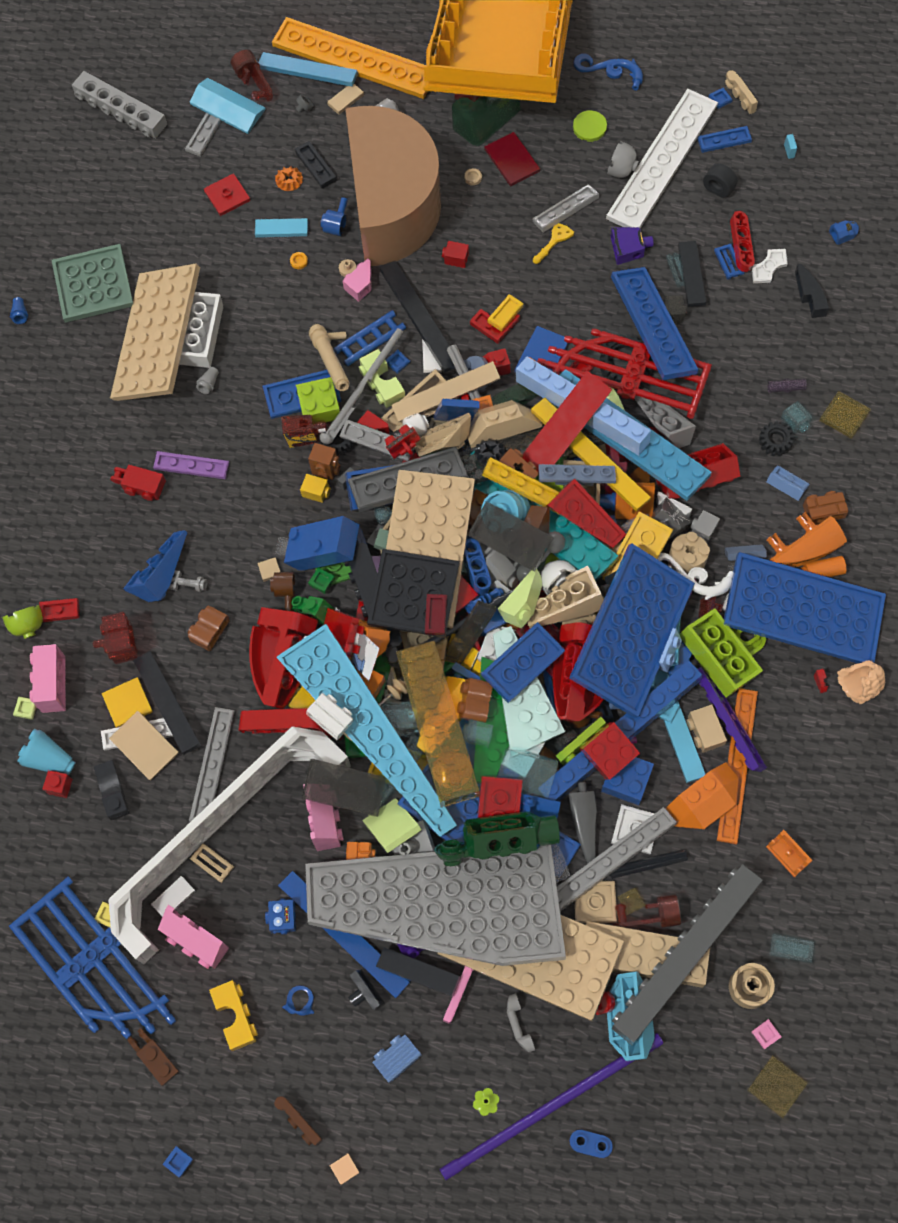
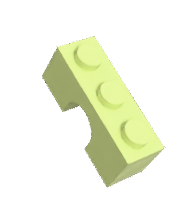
(387, 390)

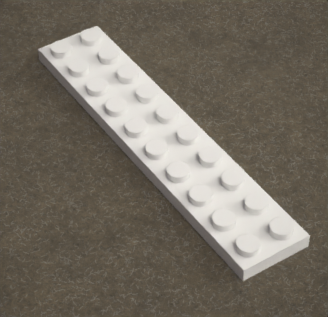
(662, 160)

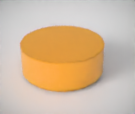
(298, 260)

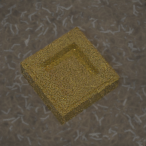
(631, 900)

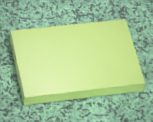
(392, 825)

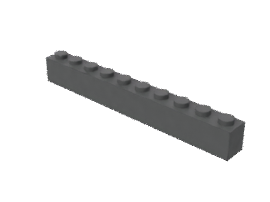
(686, 955)

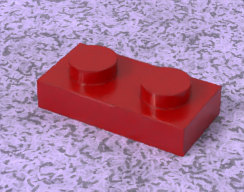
(60, 610)

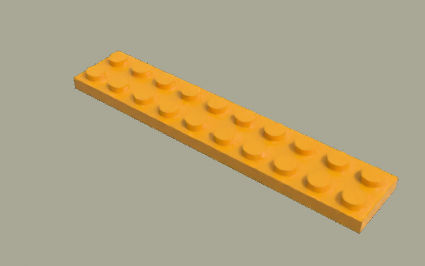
(343, 52)

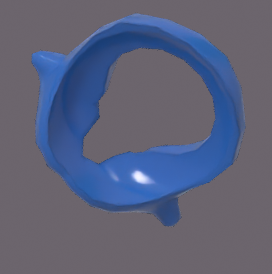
(307, 1009)

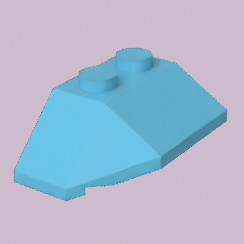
(623, 988)

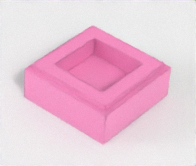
(766, 1034)

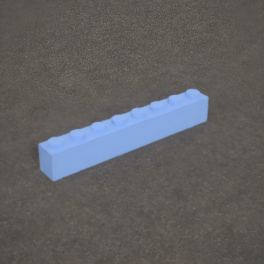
(606, 418)

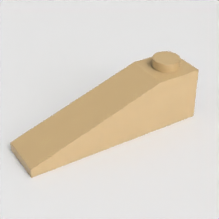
(429, 381)

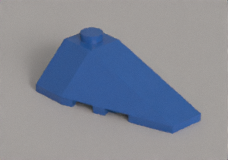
(157, 577)

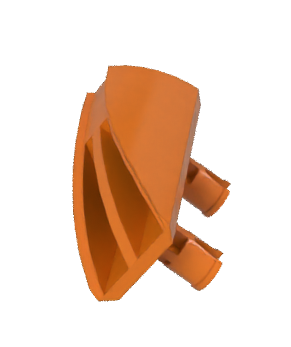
(815, 544)

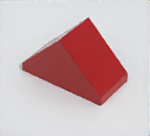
(374, 422)

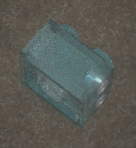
(401, 718)

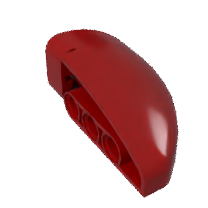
(276, 633)

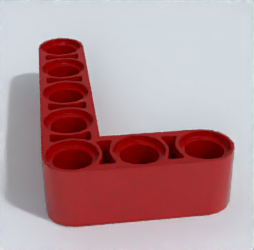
(277, 721)

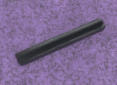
(650, 863)

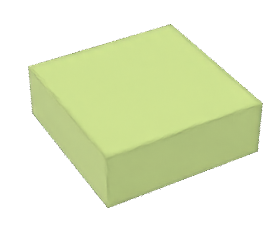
(24, 708)

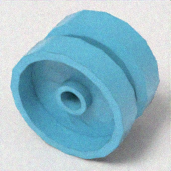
(510, 502)

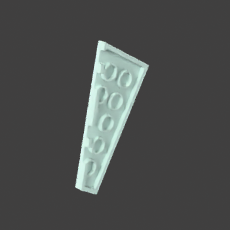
(530, 714)

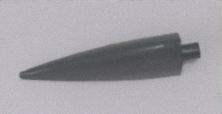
(584, 816)

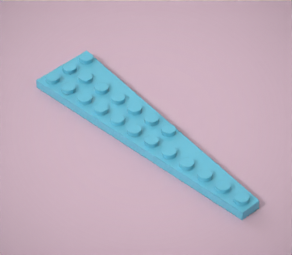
(325, 668)

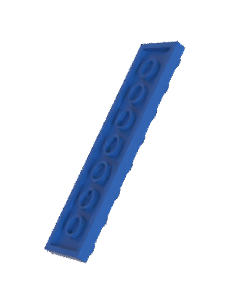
(654, 323)

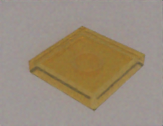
(844, 414)
(777, 1086)

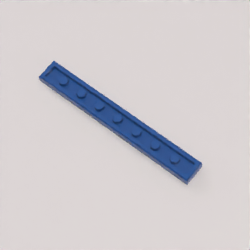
(352, 943)

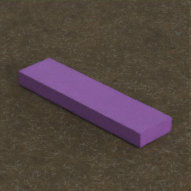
(191, 465)

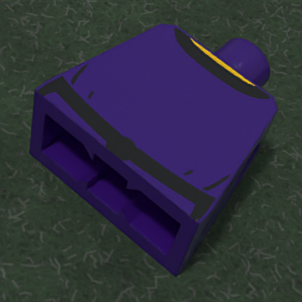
(629, 243)

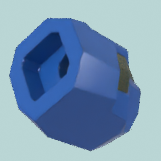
(843, 231)

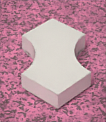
(763, 271)

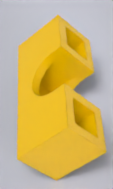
(241, 1032)

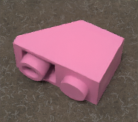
(359, 281)

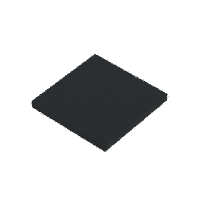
(403, 589)

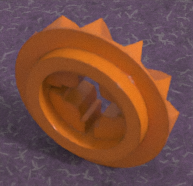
(289, 184)

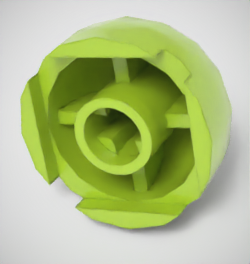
(24, 622)

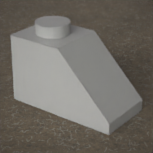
(501, 569)

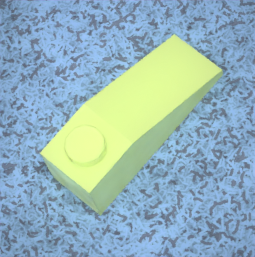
(522, 601)

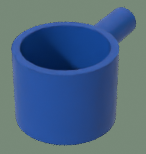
(333, 220)

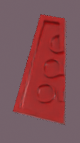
(581, 509)

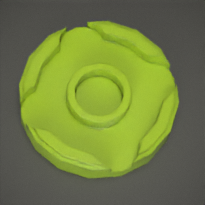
(589, 126)

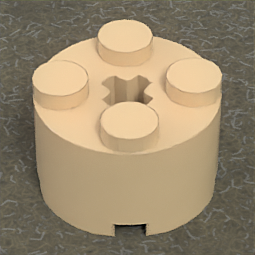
(689, 551)
(761, 980)

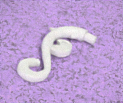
(697, 572)

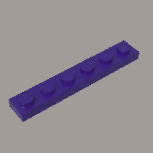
(733, 725)

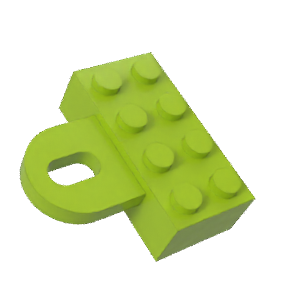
(723, 652)

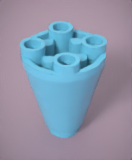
(45, 754)

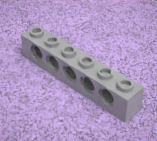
(119, 105)

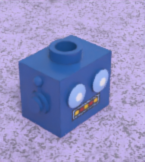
(281, 916)

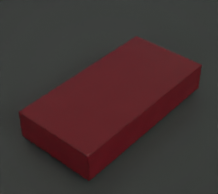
(435, 614)

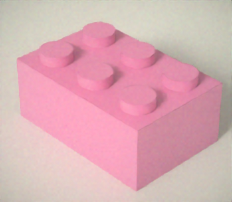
(48, 678)

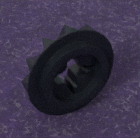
(482, 455)

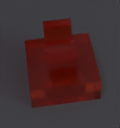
(708, 605)

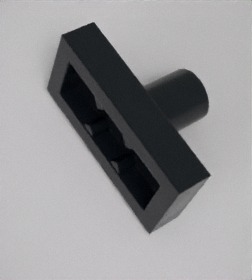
(365, 991)

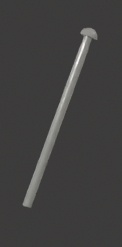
(347, 409)

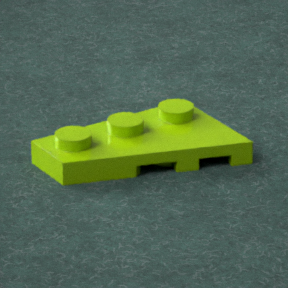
(572, 749)

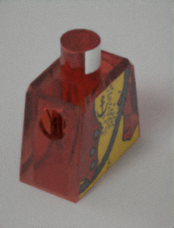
(301, 430)

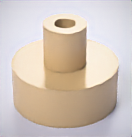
(346, 267)

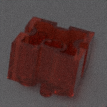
(118, 638)

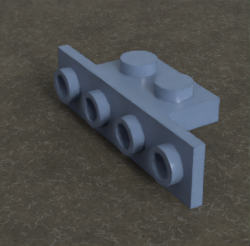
(584, 474)

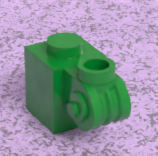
(311, 607)

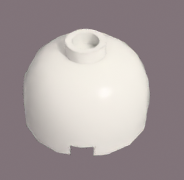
(555, 574)

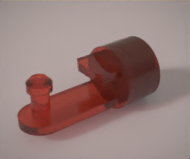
(245, 66)
(668, 913)

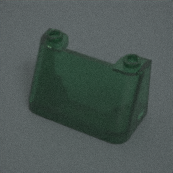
(482, 118)

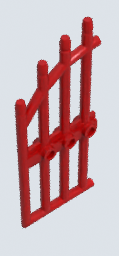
(632, 374)

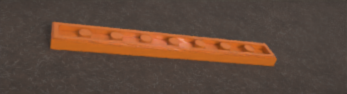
(730, 821)

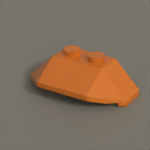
(706, 799)

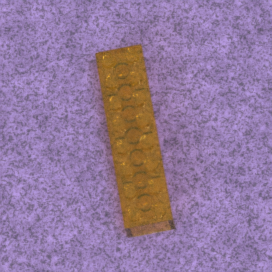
(438, 724)

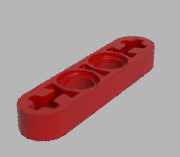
(738, 240)

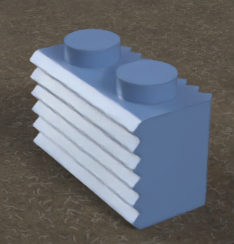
(396, 1058)

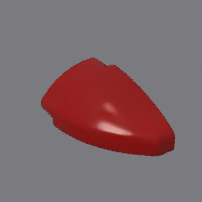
(571, 699)

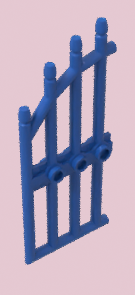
(90, 957)

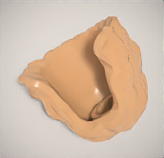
(862, 681)

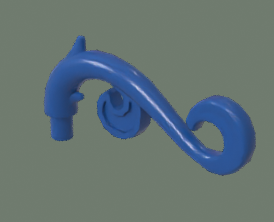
(613, 73)

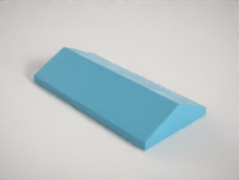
(226, 105)

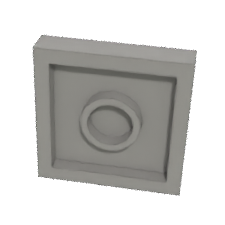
(419, 843)

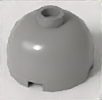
(623, 161)

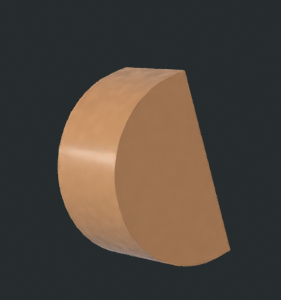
(393, 182)

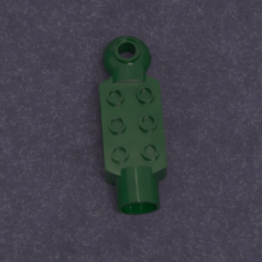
(500, 837)

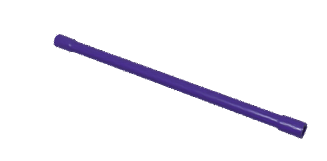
(457, 1165)

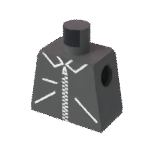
(672, 517)

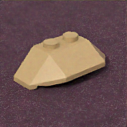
(501, 422)
(445, 436)

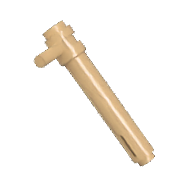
(321, 341)

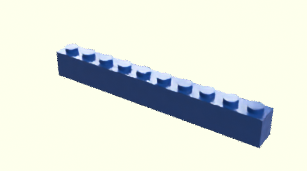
(655, 704)

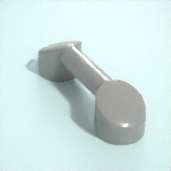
(524, 1041)

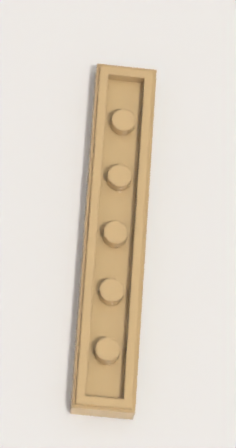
(448, 390)

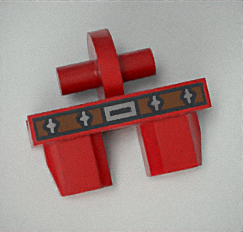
(403, 443)

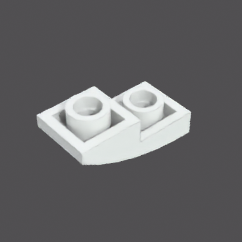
(429, 361)

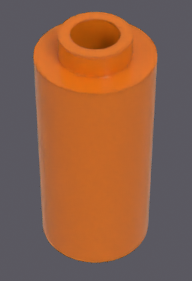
(826, 567)

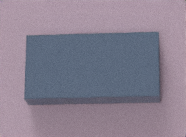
(754, 550)

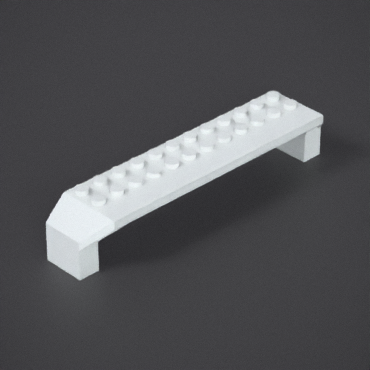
(126, 903)

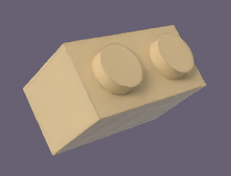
(706, 729)

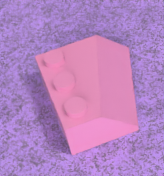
(324, 826)
(192, 938)

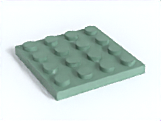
(92, 283)

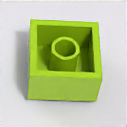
(318, 399)

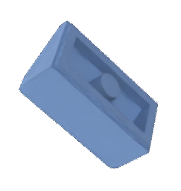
(787, 482)

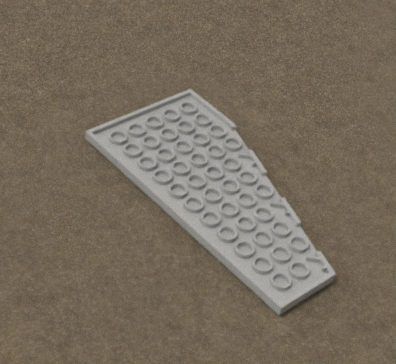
(479, 910)

